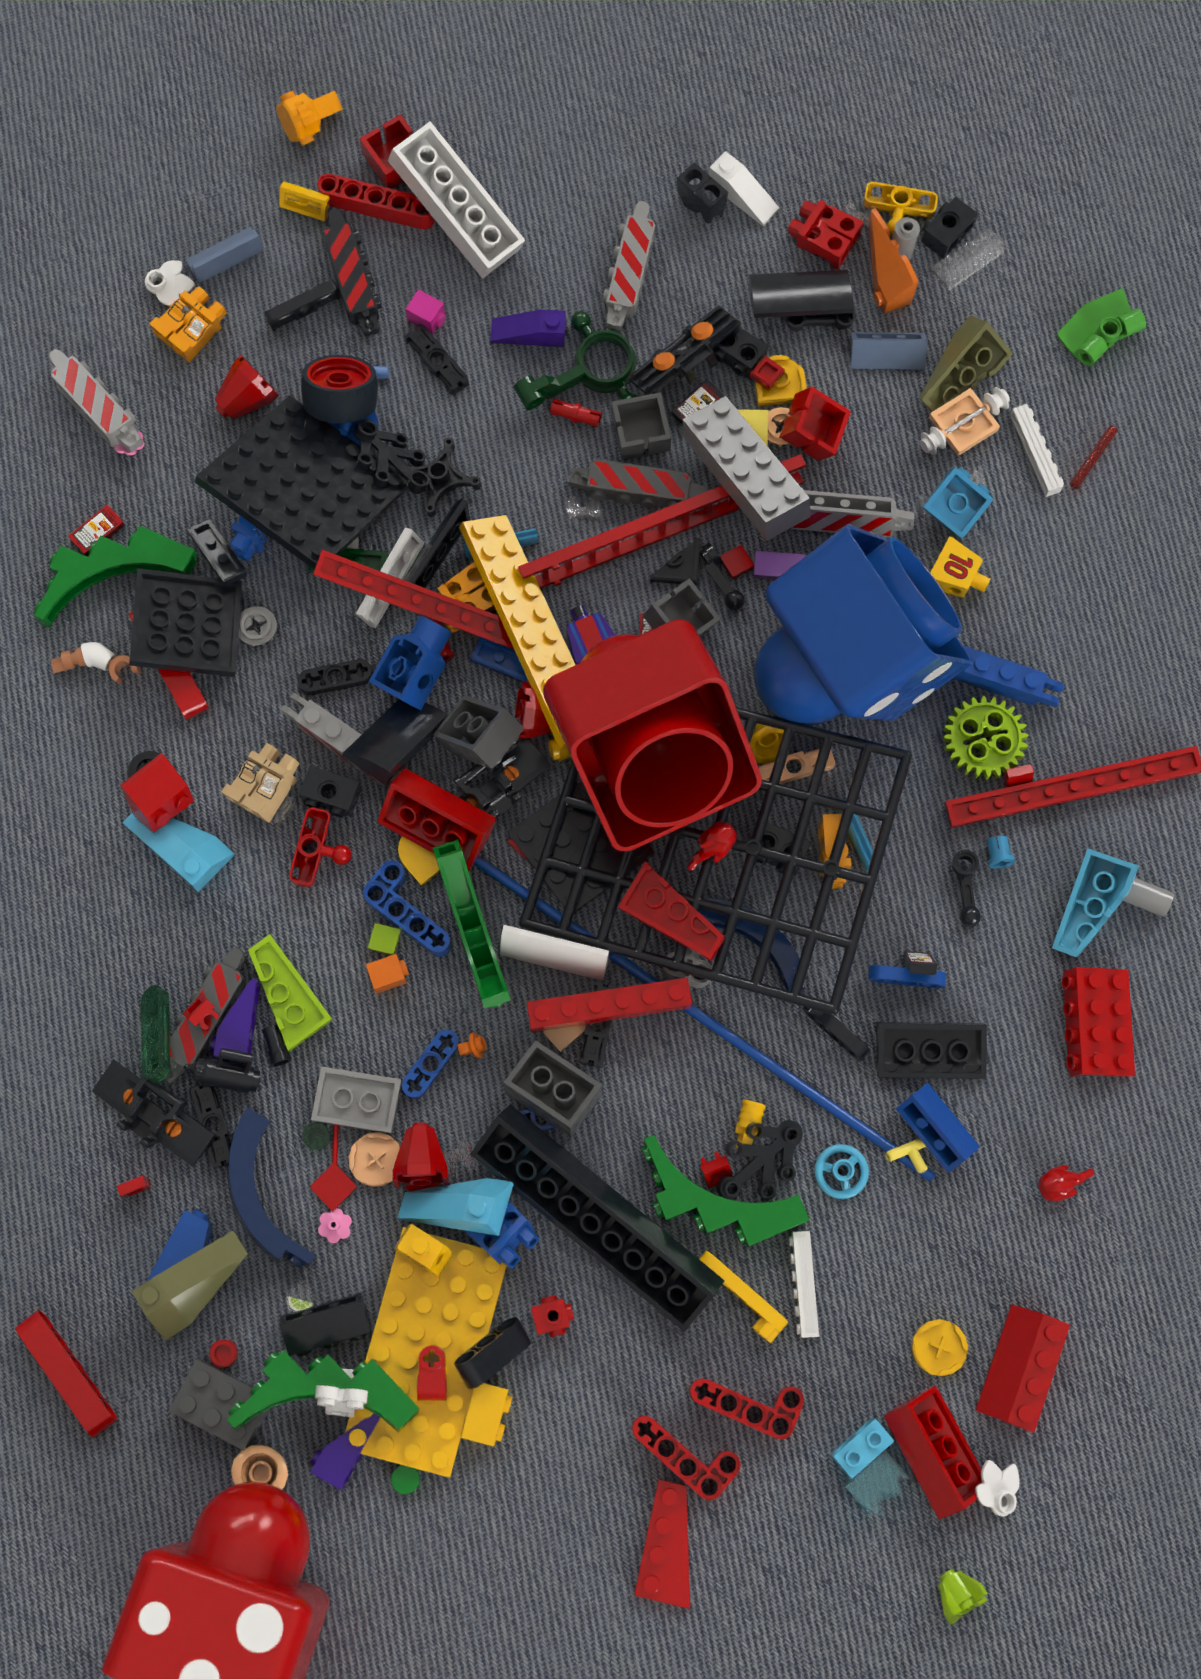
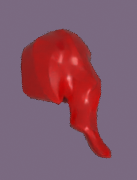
(714, 841)
(1059, 1183)

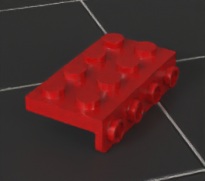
(1098, 1022)

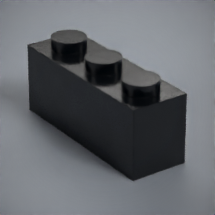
(325, 1325)

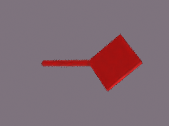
(333, 1184)

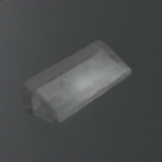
(968, 259)

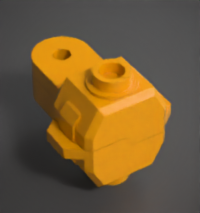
(302, 115)

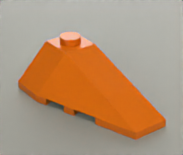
(892, 274)

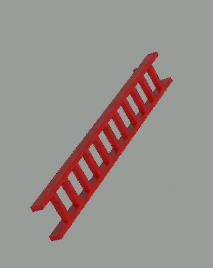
(637, 528)

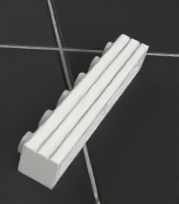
(1036, 450)
(805, 1287)

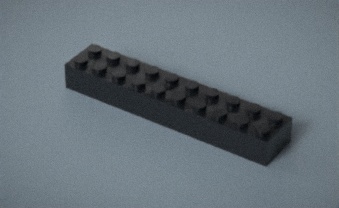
(597, 1217)

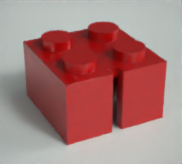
(377, 153)
(815, 424)

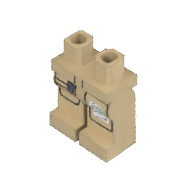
(262, 782)

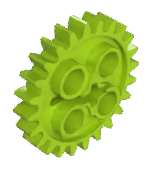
(977, 717)

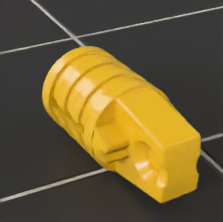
(749, 1113)

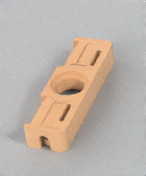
(806, 761)

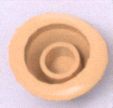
(260, 1464)

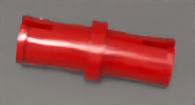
(576, 413)

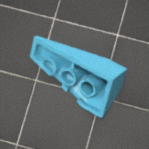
(185, 849)
(1095, 896)
(463, 1206)

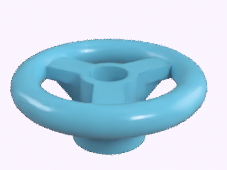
(847, 1191)

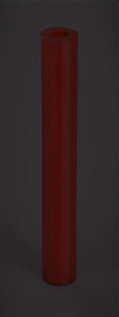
(1093, 457)

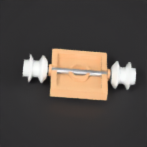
(964, 421)

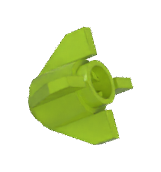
(960, 1594)

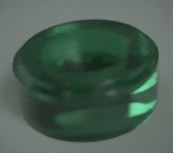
(316, 1136)

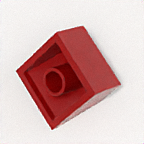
(156, 793)

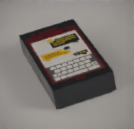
(701, 397)
(919, 963)

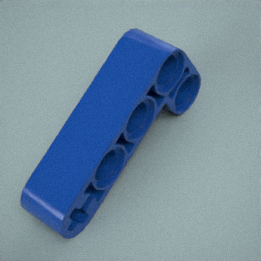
(410, 914)

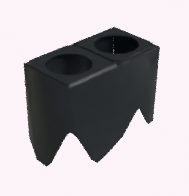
(697, 201)

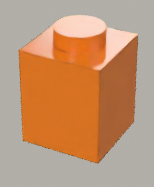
(387, 973)

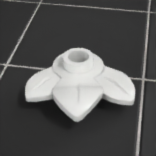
(171, 284)
(998, 1488)

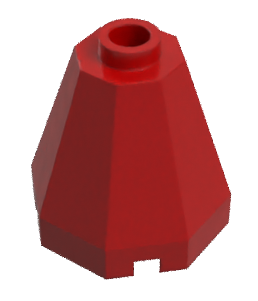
(243, 391)
(530, 713)
(420, 1160)

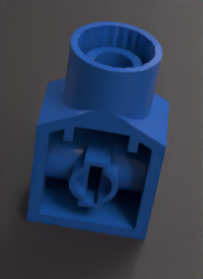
(413, 663)

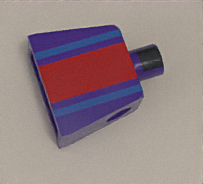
(586, 632)

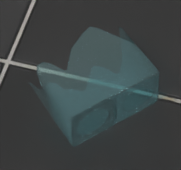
(876, 1483)

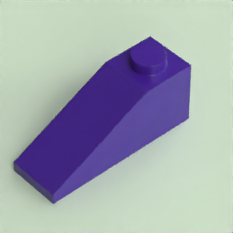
(530, 328)
(238, 1026)
(340, 1456)

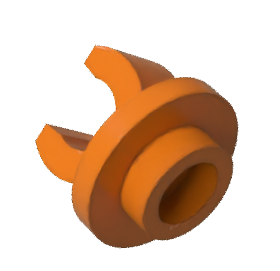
(475, 1045)

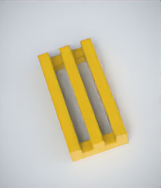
(304, 197)

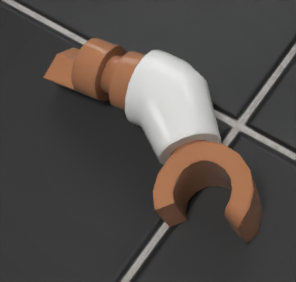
(93, 655)

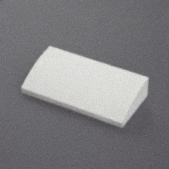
(554, 952)

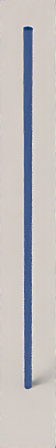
(714, 1025)

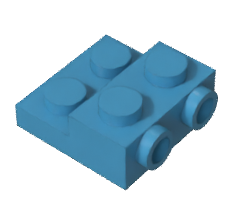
(958, 502)

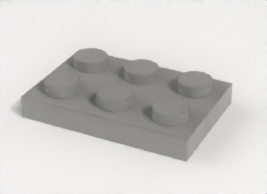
(356, 1100)

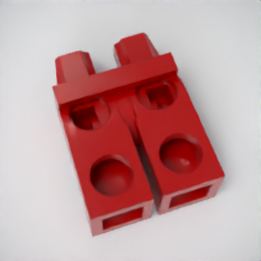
(826, 232)

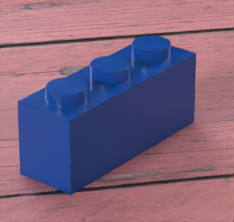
(938, 1128)

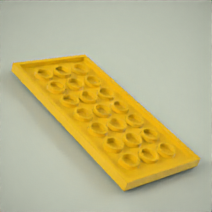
(423, 1312)

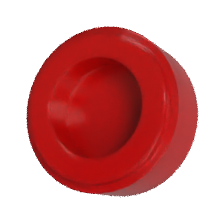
(223, 1353)

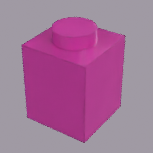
(426, 311)

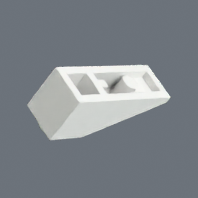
(743, 188)

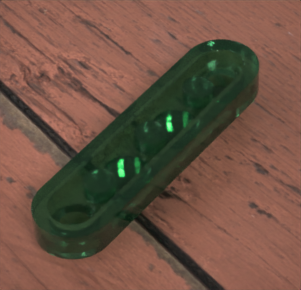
(155, 1034)

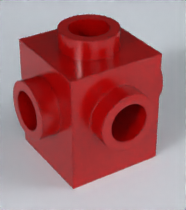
(541, 1312)

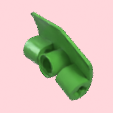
(1085, 331)

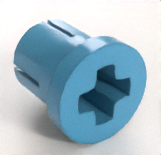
(1001, 856)

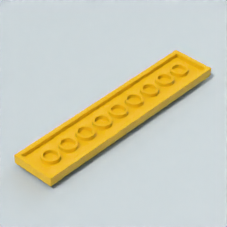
(519, 605)

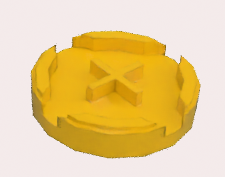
(939, 1347)

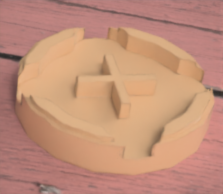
(374, 1159)

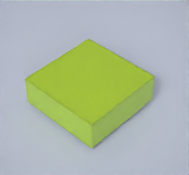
(384, 939)

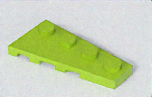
(291, 1000)

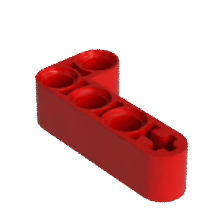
(743, 1403)
(680, 1453)

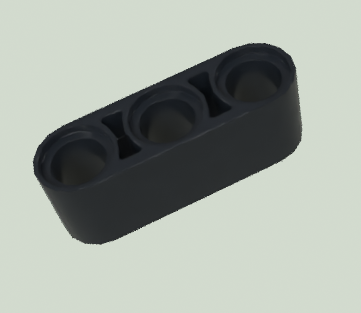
(492, 1352)

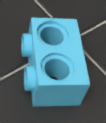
(861, 1448)

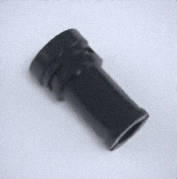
(277, 1052)

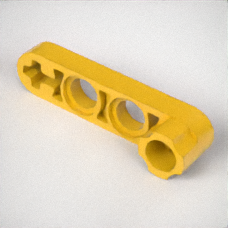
(770, 1320)

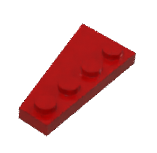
(668, 912)
(665, 1556)

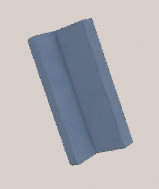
(225, 254)
(888, 350)

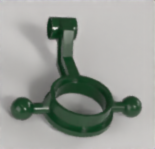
(533, 392)

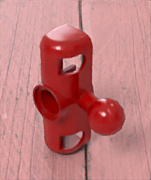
(309, 862)

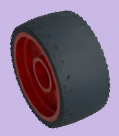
(339, 388)

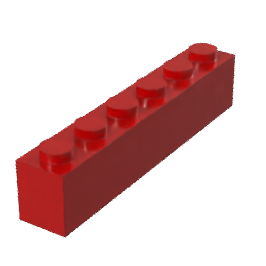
(609, 1004)

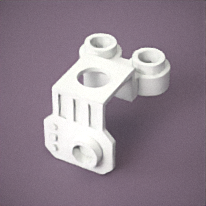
(341, 1401)

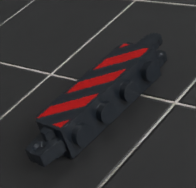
(350, 273)

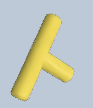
(910, 1149)

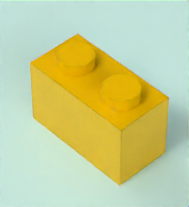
(486, 1413)

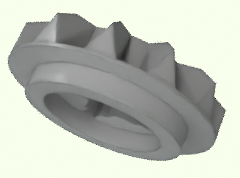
(262, 616)

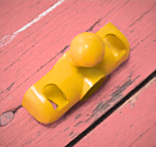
(909, 197)

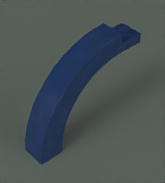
(782, 952)
(245, 1197)

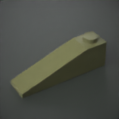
(968, 359)
(183, 1290)

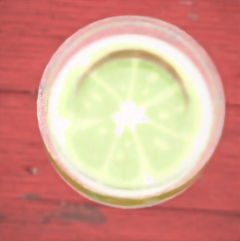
(300, 1298)

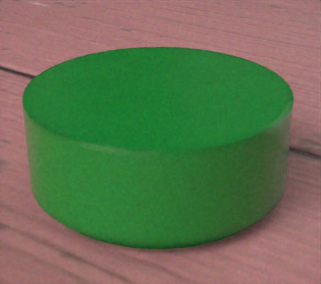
(405, 1479)

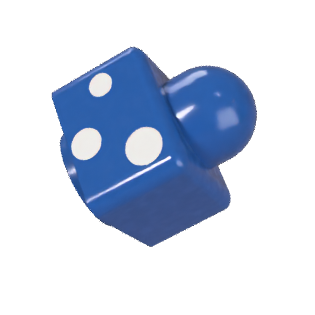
(857, 633)

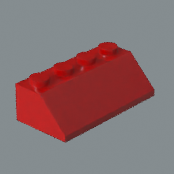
(434, 816)
(1022, 1368)
(936, 1451)

